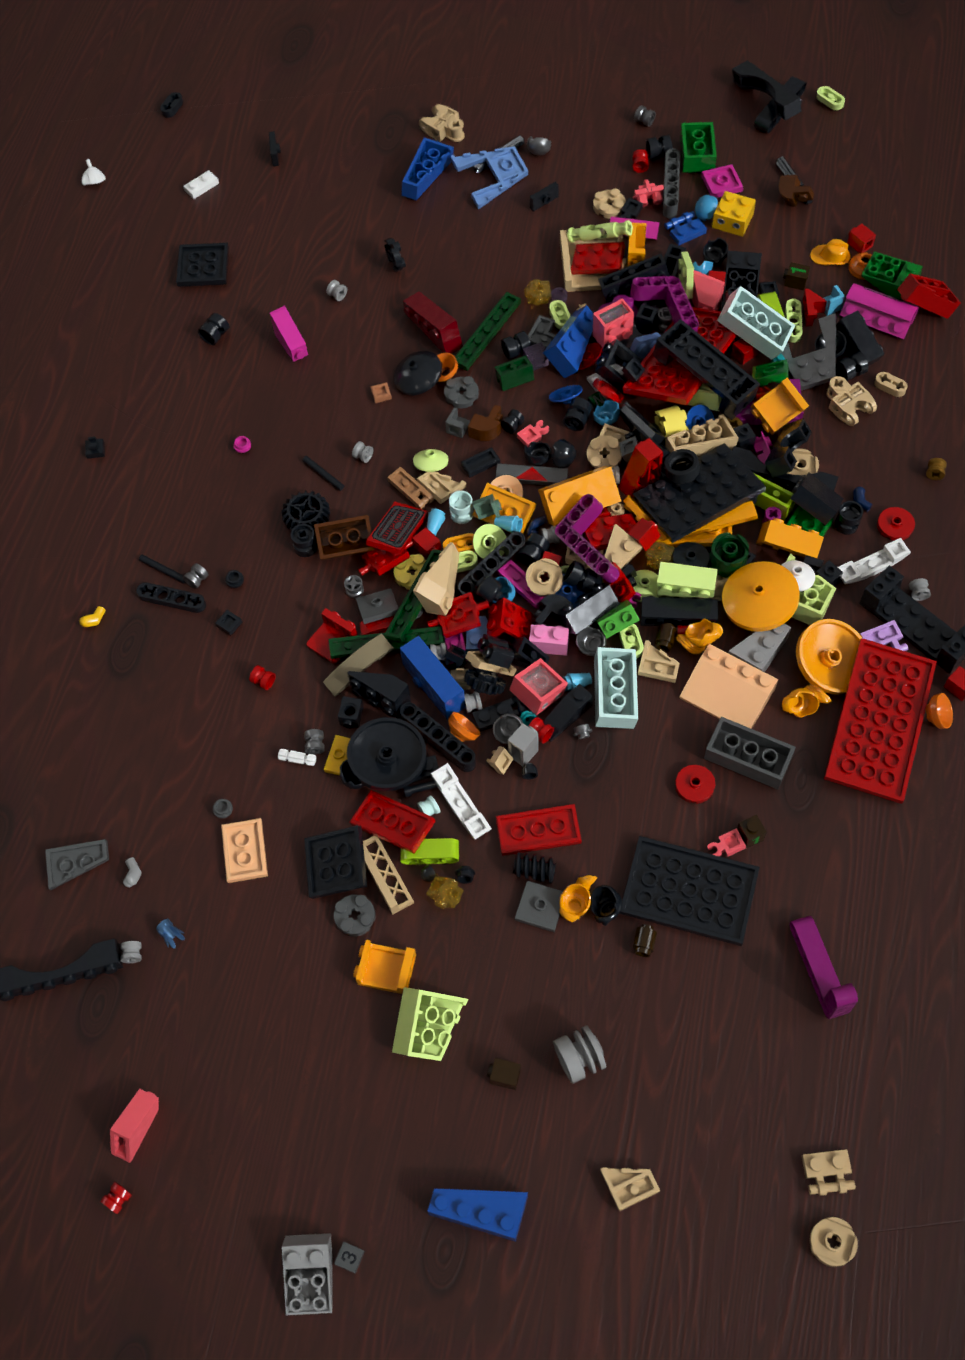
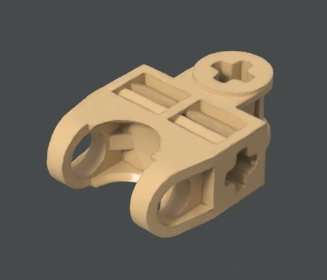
(444, 124)
(848, 400)

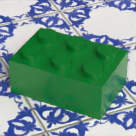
(698, 146)

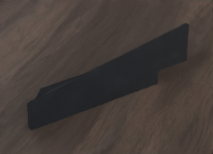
(642, 428)

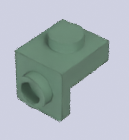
(487, 506)

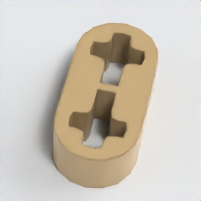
(890, 384)

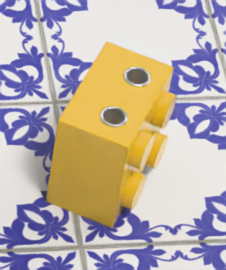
(733, 213)

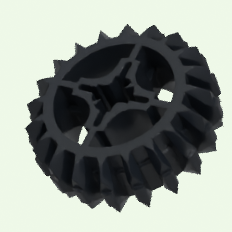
(302, 508)

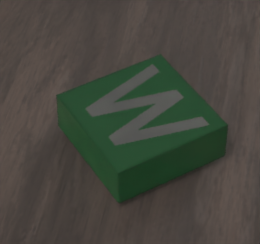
(597, 399)

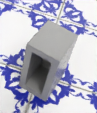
(523, 744)

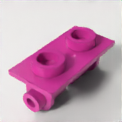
(763, 445)

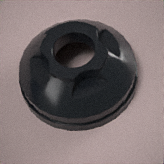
(841, 343)

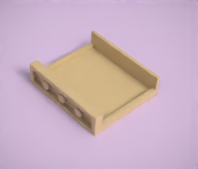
(583, 281)

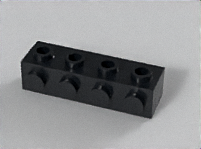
(621, 281)

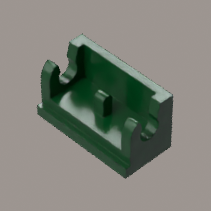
(514, 373)

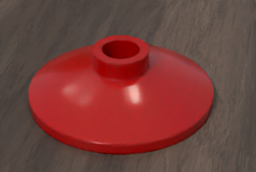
(591, 355)

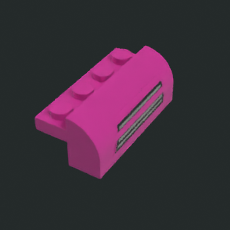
(880, 310)

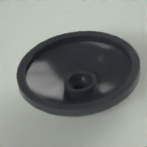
(417, 373)

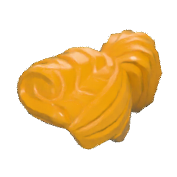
(699, 636)
(804, 701)
(576, 898)

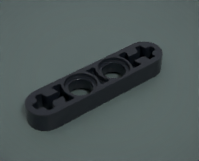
(172, 594)

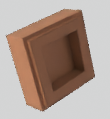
(381, 392)

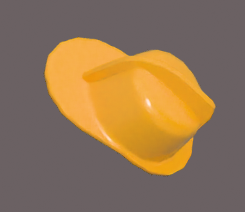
(832, 253)

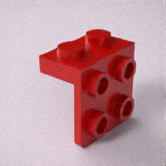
(508, 618)
(333, 627)

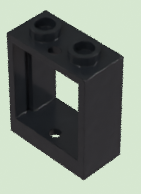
(609, 373)

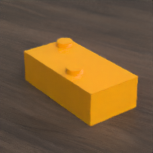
(563, 496)

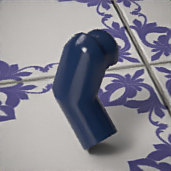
(859, 497)
(535, 523)

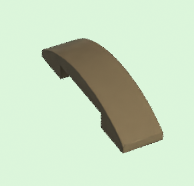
(357, 662)

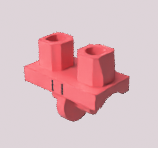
(649, 191)

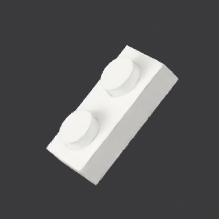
(201, 184)

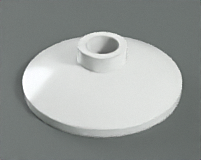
(802, 572)

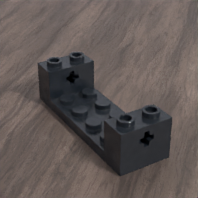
(709, 366)
(915, 622)

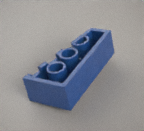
(426, 166)
(571, 342)
(485, 1211)

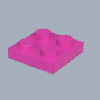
(721, 180)

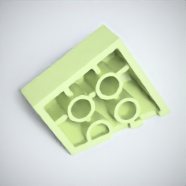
(814, 601)
(426, 1023)

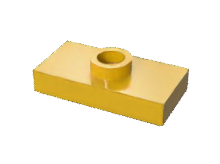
(337, 755)

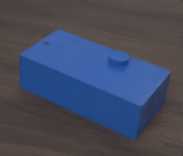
(432, 677)

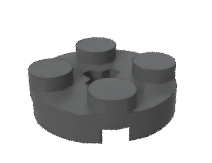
(458, 384)
(345, 908)

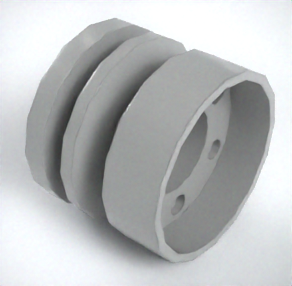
(579, 1054)

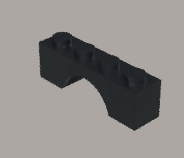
(791, 437)

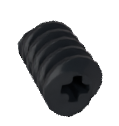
(534, 867)

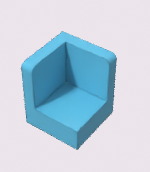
(834, 301)

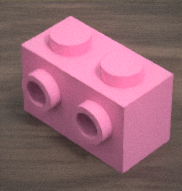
(550, 639)

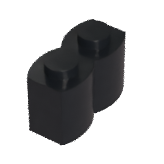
(495, 651)

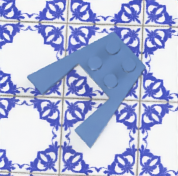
(505, 165)

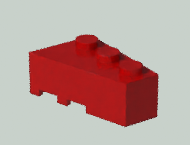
(929, 294)
(642, 467)

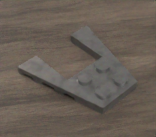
(817, 366)

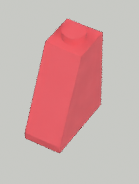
(133, 1125)

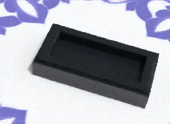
(480, 462)

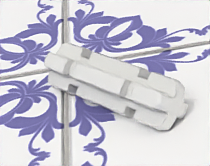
(297, 757)

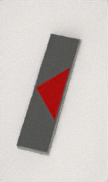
(533, 474)

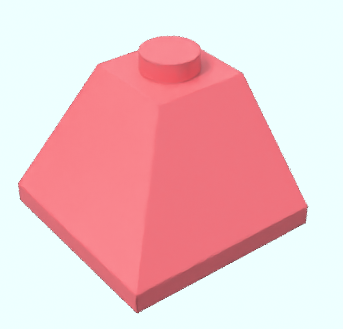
(707, 291)

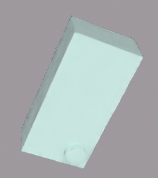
(756, 322)
(615, 688)

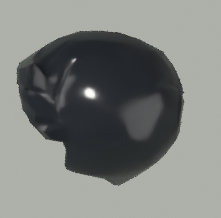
(605, 904)

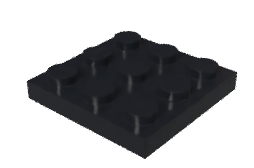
(202, 264)
(335, 862)

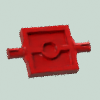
(382, 561)
(461, 616)

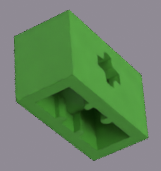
(617, 619)

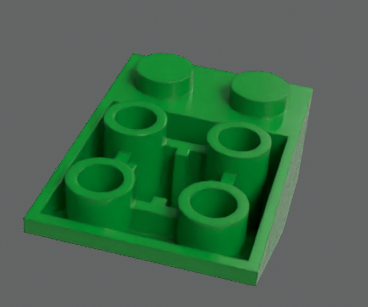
(889, 273)

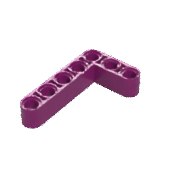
(668, 289)
(571, 530)
(833, 997)

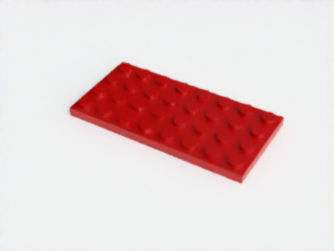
(674, 381)
(880, 721)

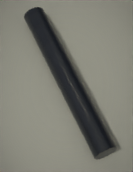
(323, 473)
(156, 565)

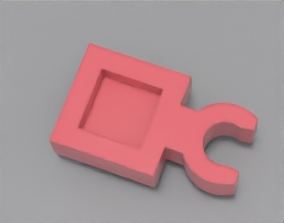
(532, 434)
(729, 842)

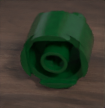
(728, 553)

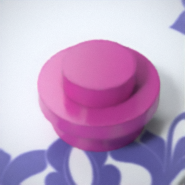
(242, 444)

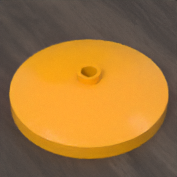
(760, 596)
(827, 654)

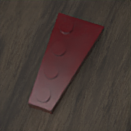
(434, 322)

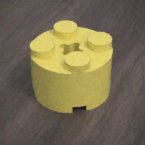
(671, 420)

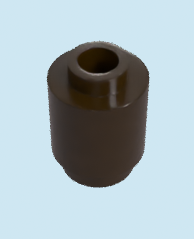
(665, 637)
(644, 940)

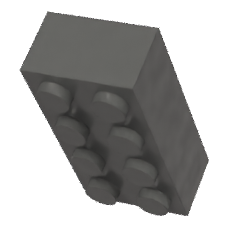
(749, 752)

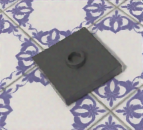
(377, 606)
(539, 906)

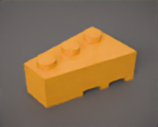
(790, 538)

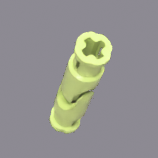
(591, 232)

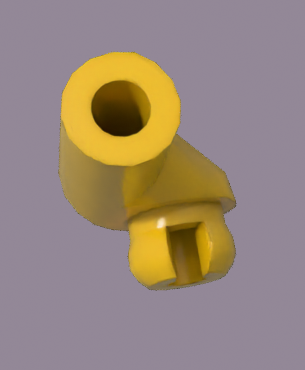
(92, 619)

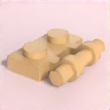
(825, 1165)

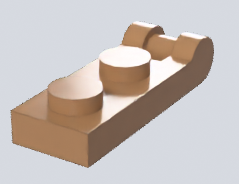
(410, 488)

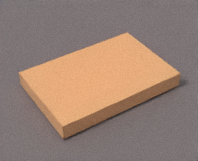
(244, 850)

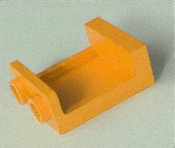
(636, 244)
(779, 406)
(384, 967)

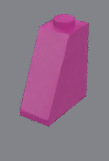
(288, 334)

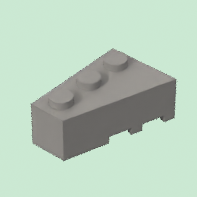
(761, 647)

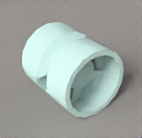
(461, 507)

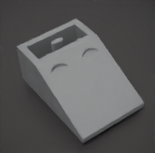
(307, 1274)

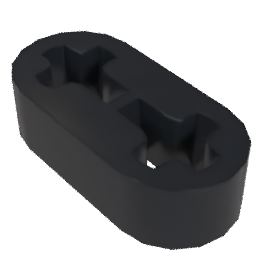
(171, 105)

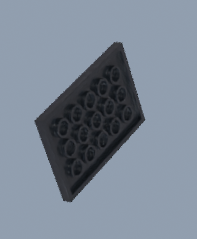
(719, 488)
(690, 890)

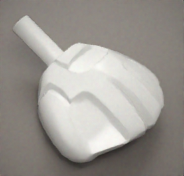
(92, 175)

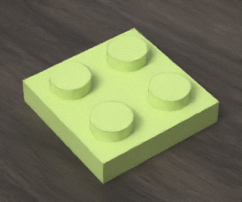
(687, 273)

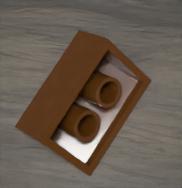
(343, 537)

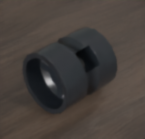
(657, 147)
(213, 329)
(514, 346)
(852, 366)
(577, 414)
(848, 517)
(304, 540)
(533, 549)
(582, 578)

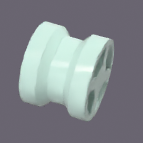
(429, 806)

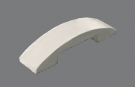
(875, 563)
(460, 802)

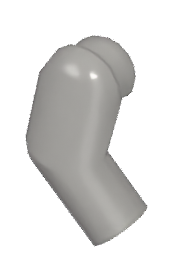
(133, 874)

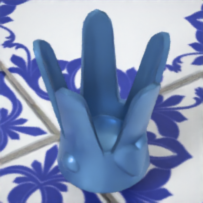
(168, 932)

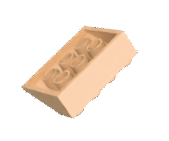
(728, 687)

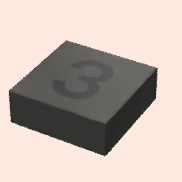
(349, 1257)

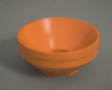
(857, 266)
(448, 362)
(940, 711)
(462, 727)

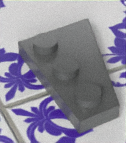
(74, 860)

